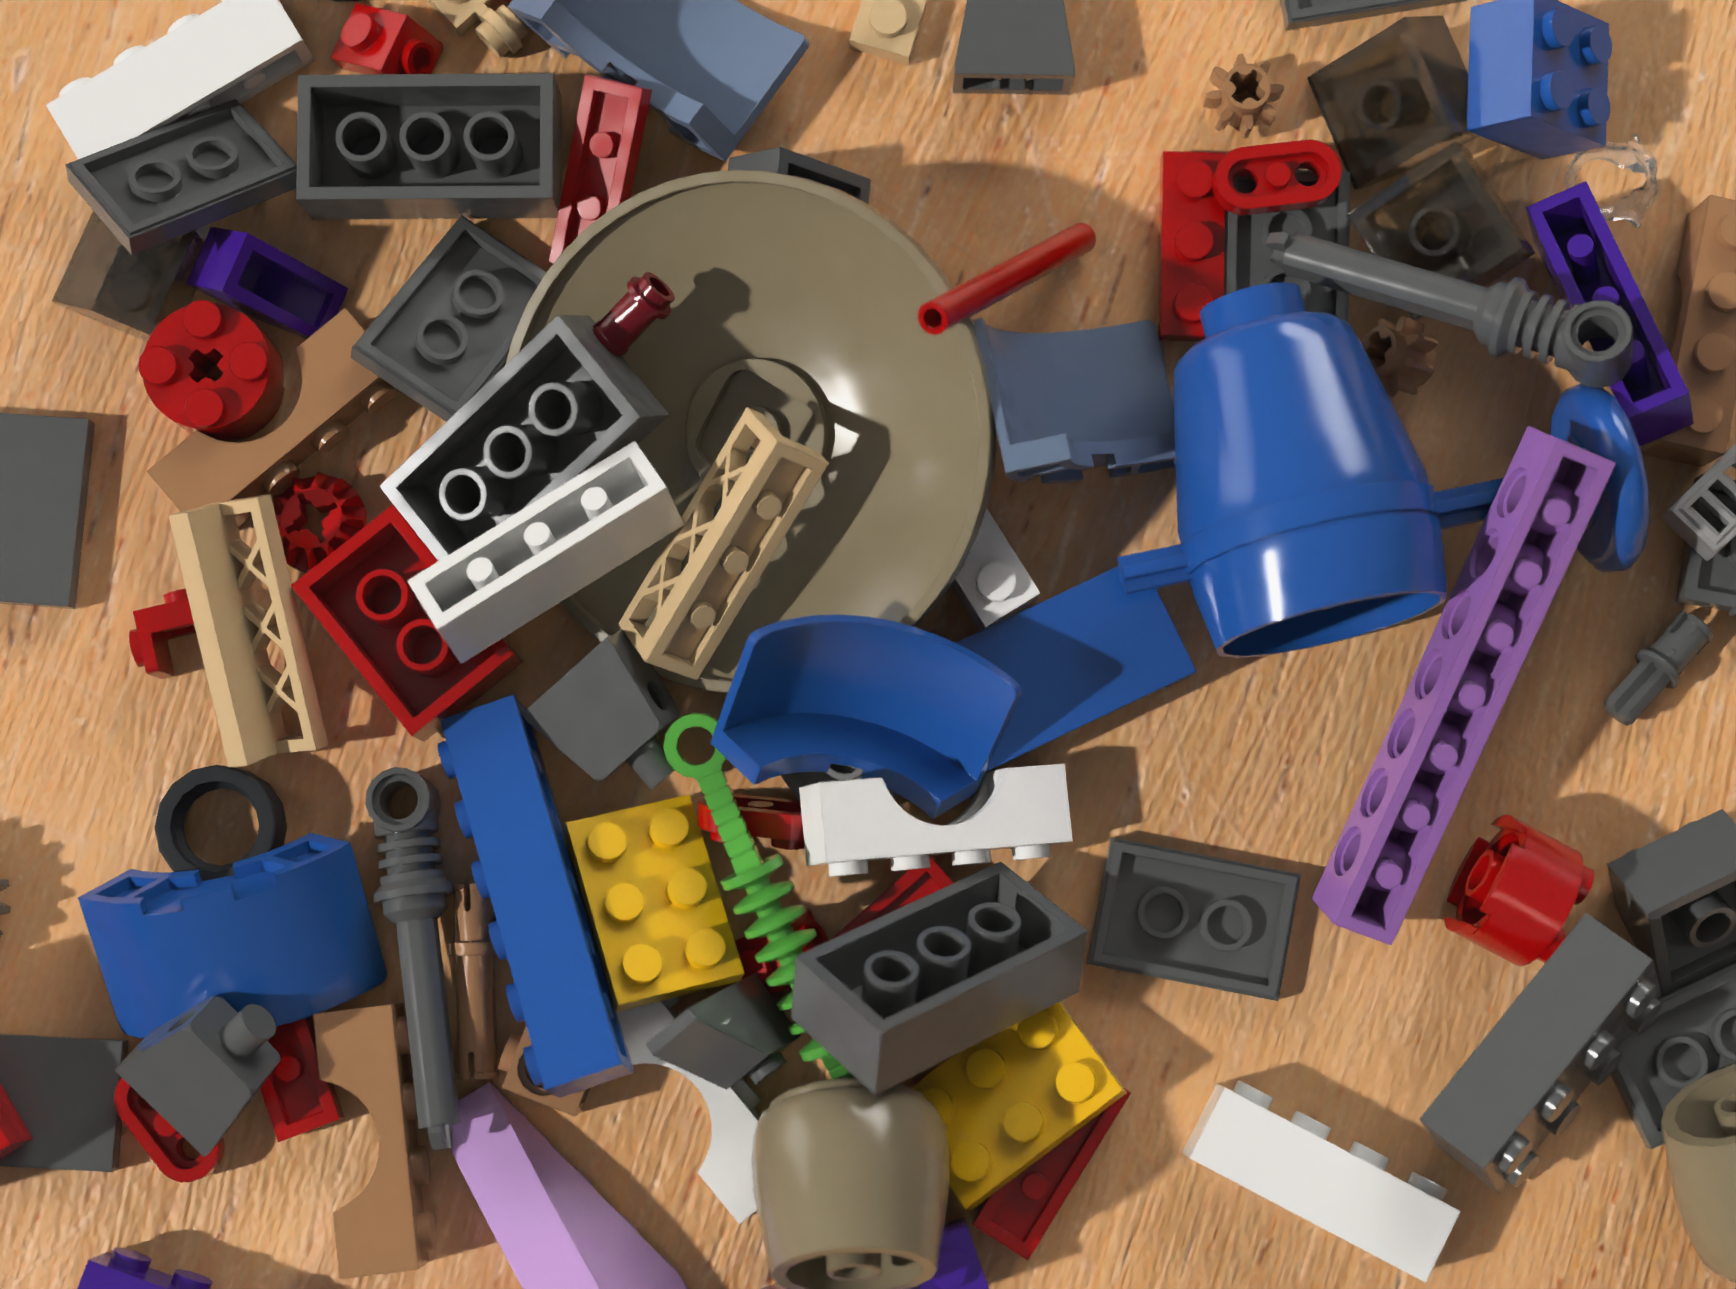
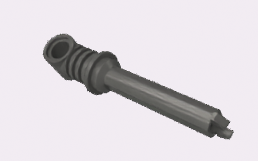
(1501, 316)
(414, 900)

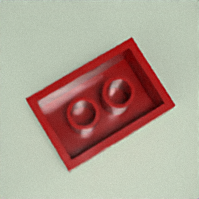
(387, 634)

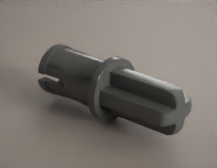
(1658, 667)

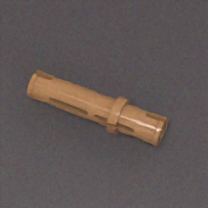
(474, 984)

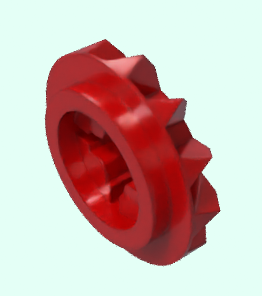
(326, 494)

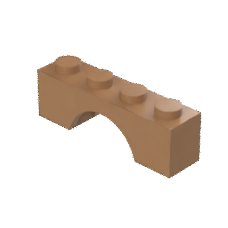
(1705, 334)
(330, 398)
(386, 1222)

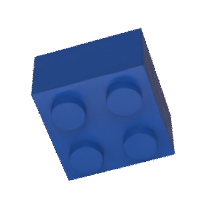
(1538, 77)

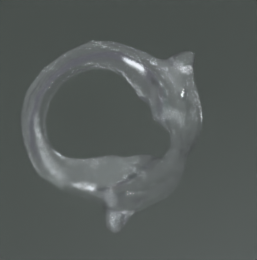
(1625, 155)

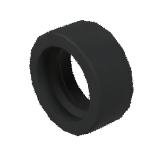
(183, 793)

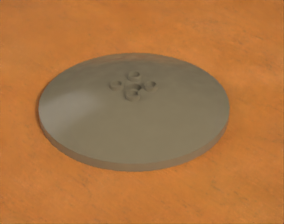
(812, 319)

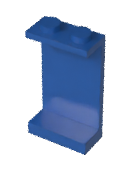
(1080, 659)

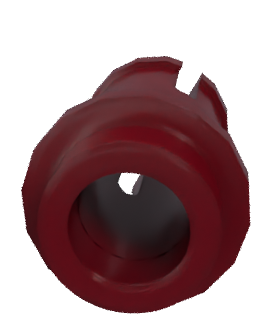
(634, 313)

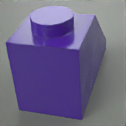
(265, 282)

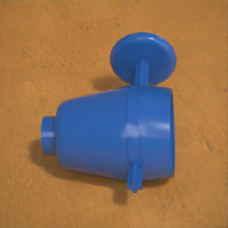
(1307, 495)

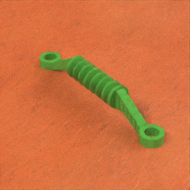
(752, 875)

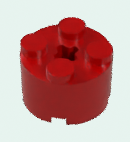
(185, 350)
(1517, 892)

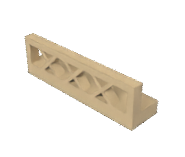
(724, 551)
(237, 630)

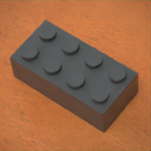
(429, 146)
(523, 436)
(937, 976)
(1545, 1055)

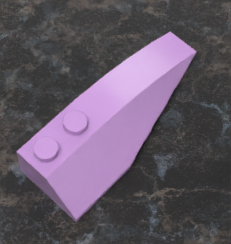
(545, 1209)

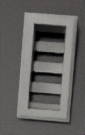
(1691, 524)

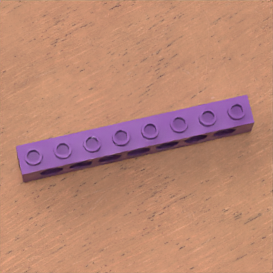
(1461, 684)

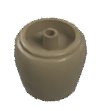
(1702, 1165)
(851, 1186)

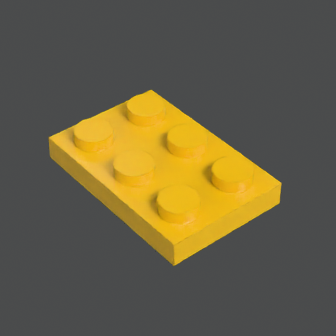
(653, 902)
(1016, 1099)

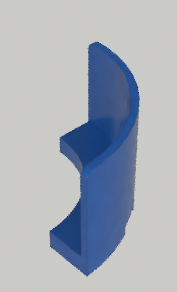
(867, 700)
(273, 935)

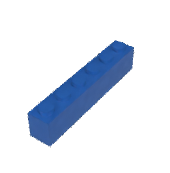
(534, 898)

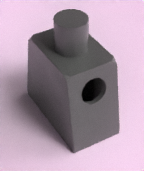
(1014, 48)
(609, 713)
(204, 1068)

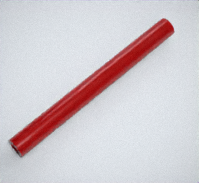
(1005, 279)

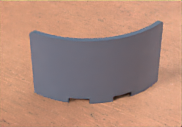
(703, 59)
(1079, 401)

